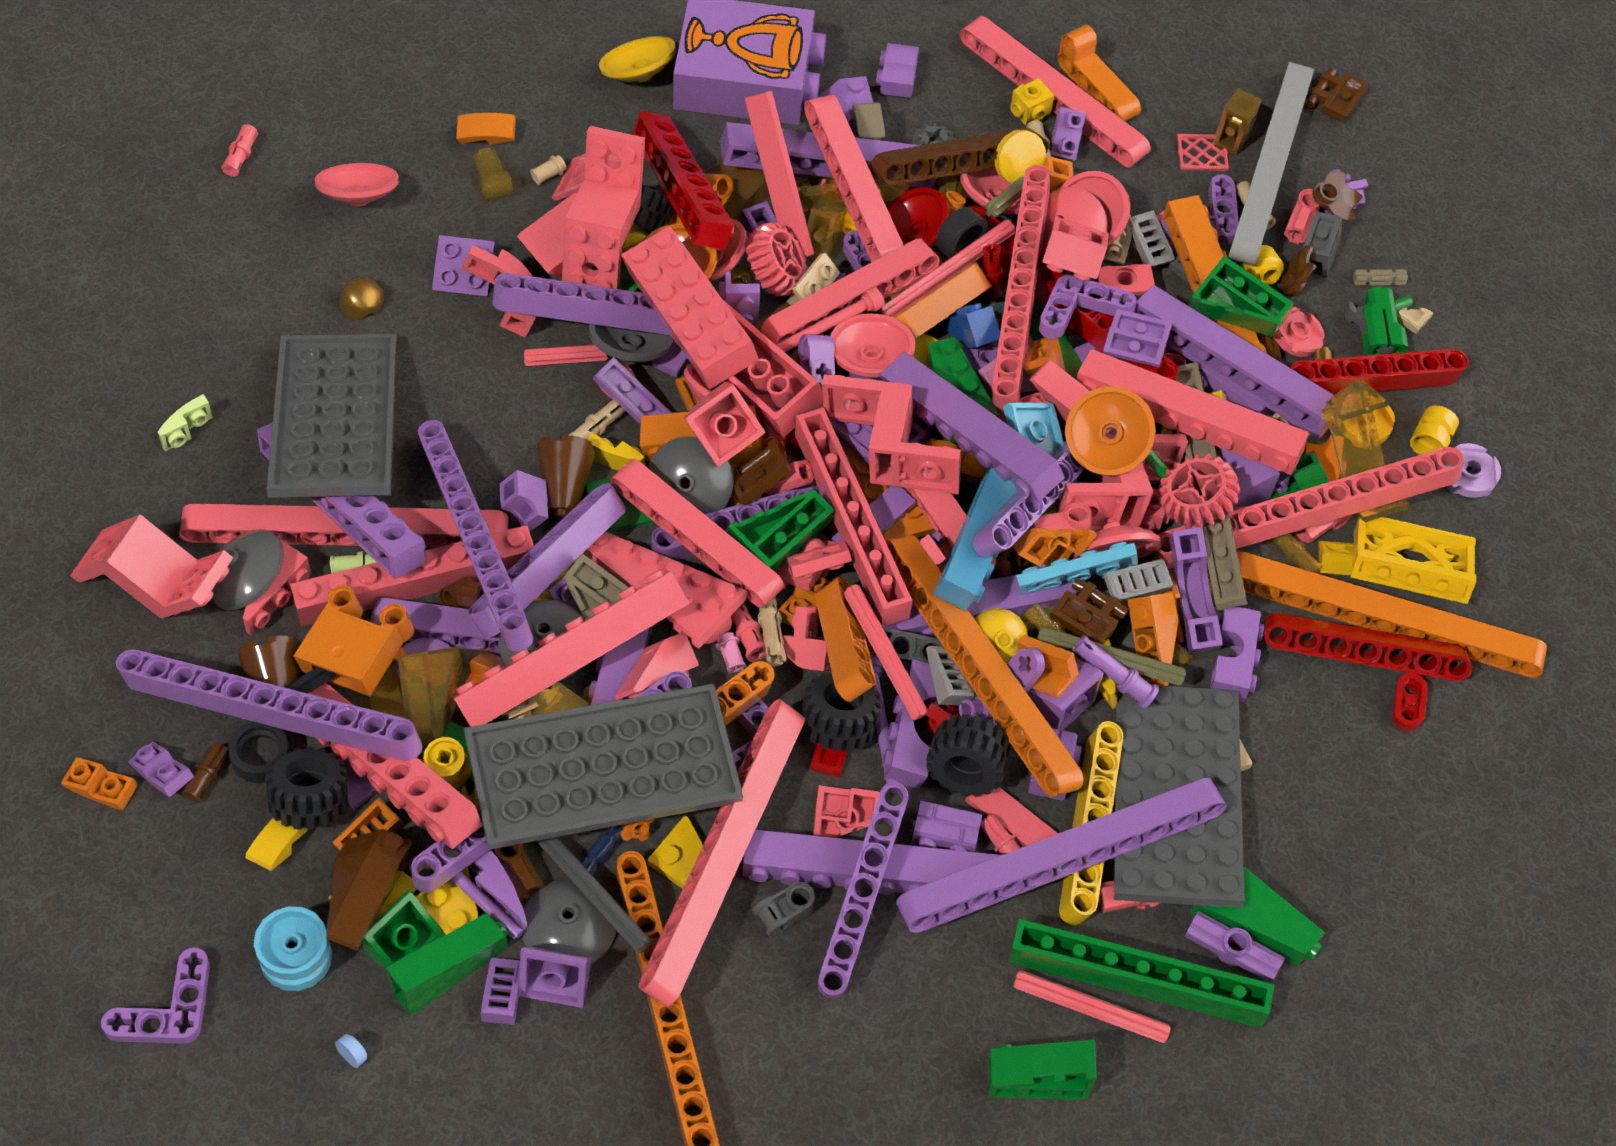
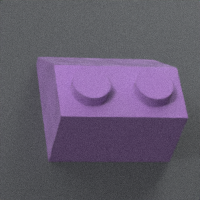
(849, 92)

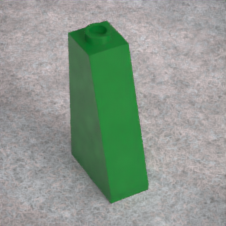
(1269, 921)
(445, 962)

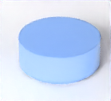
(351, 1050)

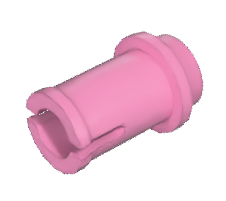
(729, 648)

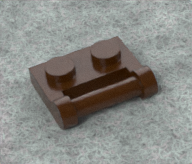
(761, 472)

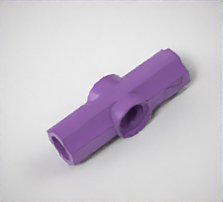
(1252, 956)

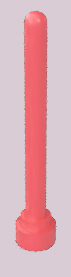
(869, 301)

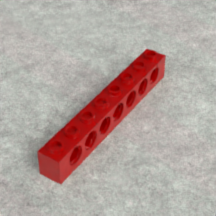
(683, 181)

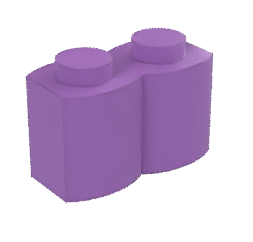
(898, 70)

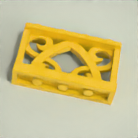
(1434, 578)

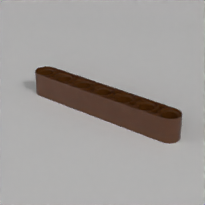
(940, 158)

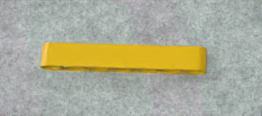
(1092, 807)

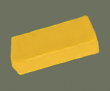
(1336, 557)

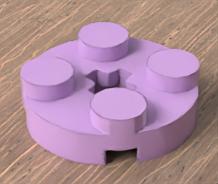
(1487, 473)

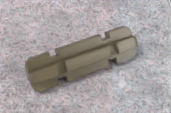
(1379, 277)

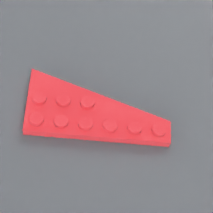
(709, 598)

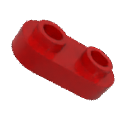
(1409, 704)

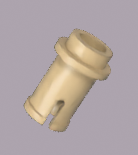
(549, 169)

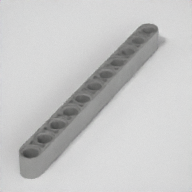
(1271, 164)

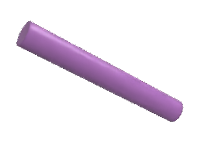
(487, 904)

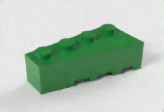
(950, 363)

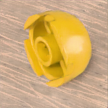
(1002, 629)

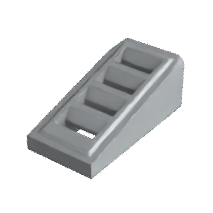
(1145, 253)
(1155, 574)
(943, 685)

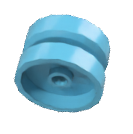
(293, 948)

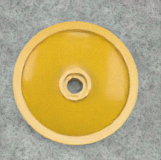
(638, 59)

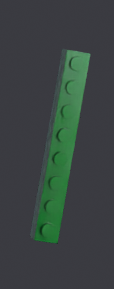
(1141, 973)

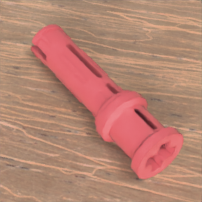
(749, 633)

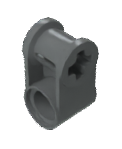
(779, 911)

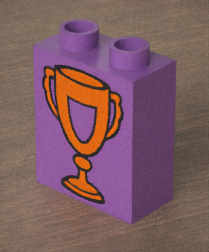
(744, 51)

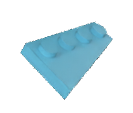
(1091, 562)

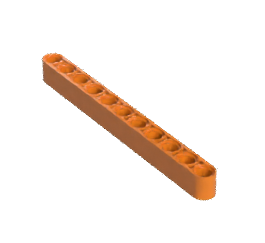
(1390, 614)
(987, 673)
(667, 1033)

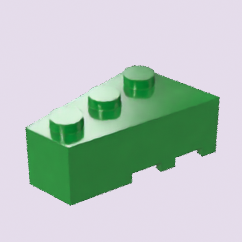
(1240, 299)
(1042, 1070)

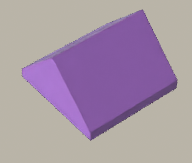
(553, 976)

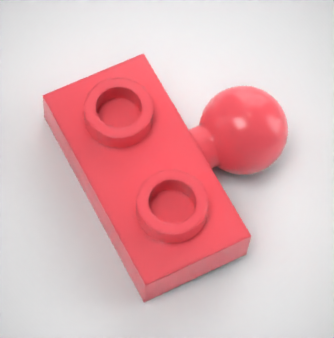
(818, 557)

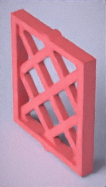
(1201, 137)

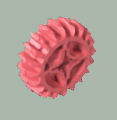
(775, 258)
(1182, 499)

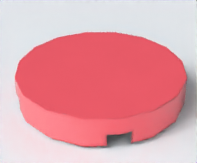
(1300, 334)

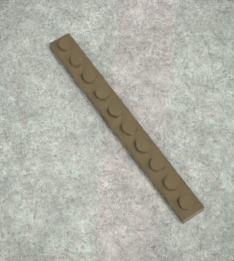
(1219, 540)

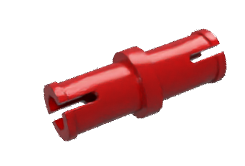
(992, 270)

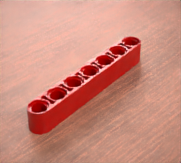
(1386, 370)
(1377, 656)

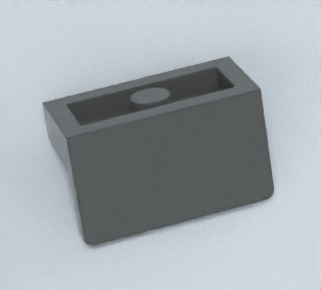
(1325, 237)

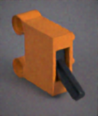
(348, 648)

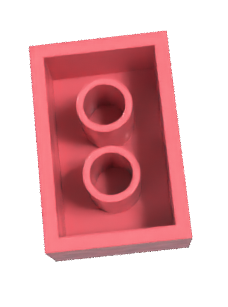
(1075, 249)

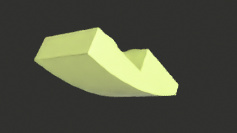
(176, 429)

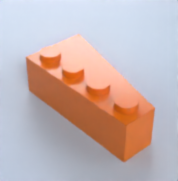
(662, 428)

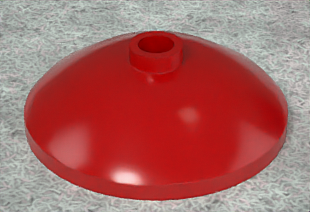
(919, 214)

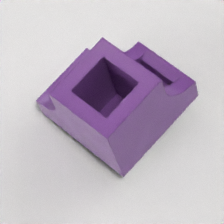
(525, 499)

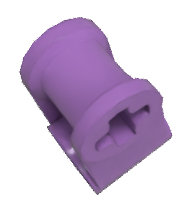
(817, 355)

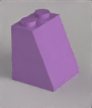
(1254, 478)
(1074, 701)

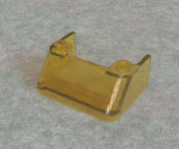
(1357, 438)

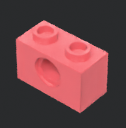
(1132, 278)

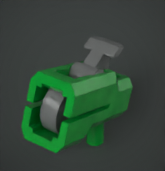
(1379, 321)

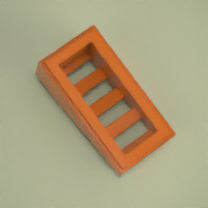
(369, 815)

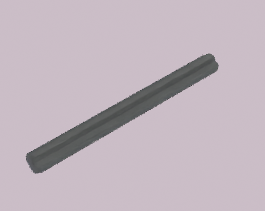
(596, 893)

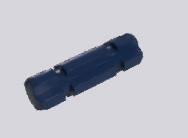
(602, 848)

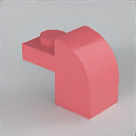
(804, 646)

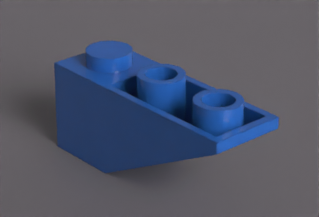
(973, 325)

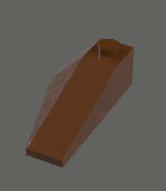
(362, 882)

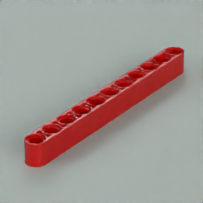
(1086, 322)

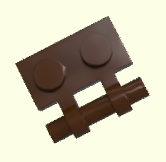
(1344, 97)
(1086, 619)

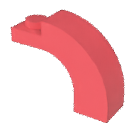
(488, 267)

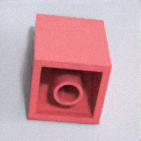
(546, 238)

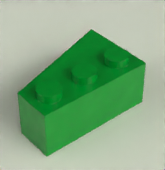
(783, 529)

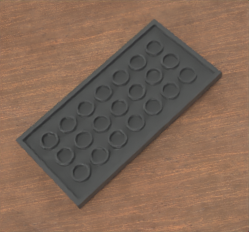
(333, 416)
(1165, 746)
(601, 766)

